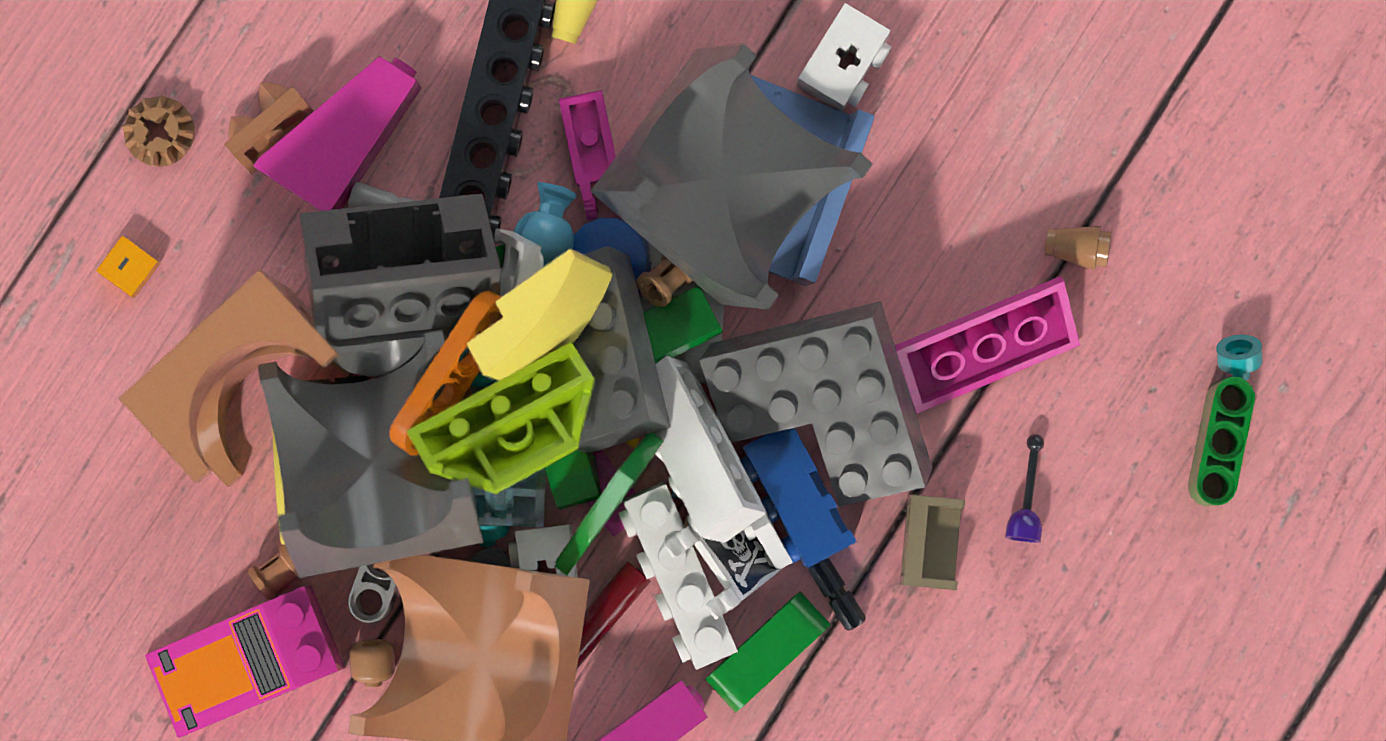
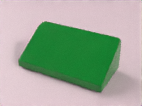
(681, 324)

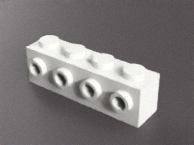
(702, 459)
(681, 579)

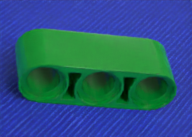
(1236, 425)
(767, 652)

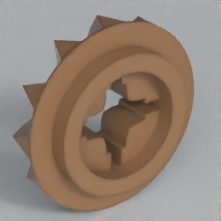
(159, 151)

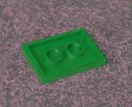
(608, 502)

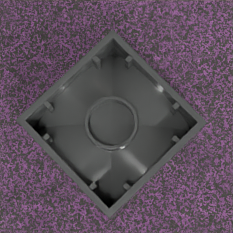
(722, 176)
(347, 485)

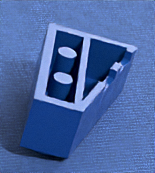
(796, 497)

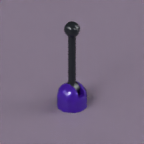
(1025, 524)

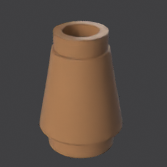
(1079, 245)

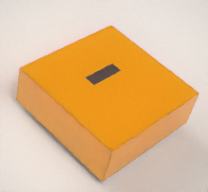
(128, 266)

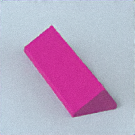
(988, 344)

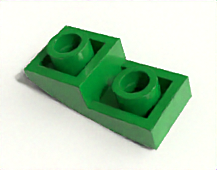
(574, 479)

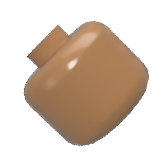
(372, 661)

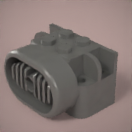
(394, 274)

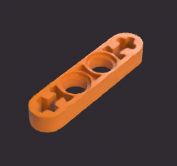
(446, 370)

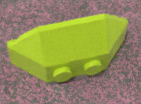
(511, 424)

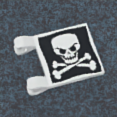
(737, 564)

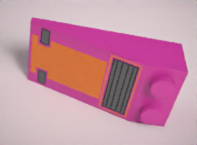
(245, 661)

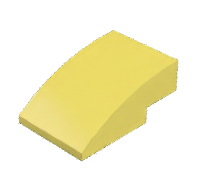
(541, 314)

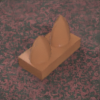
(281, 113)

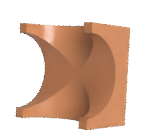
(190, 388)
(481, 653)

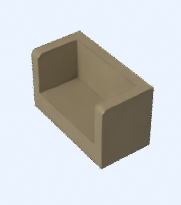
(931, 542)

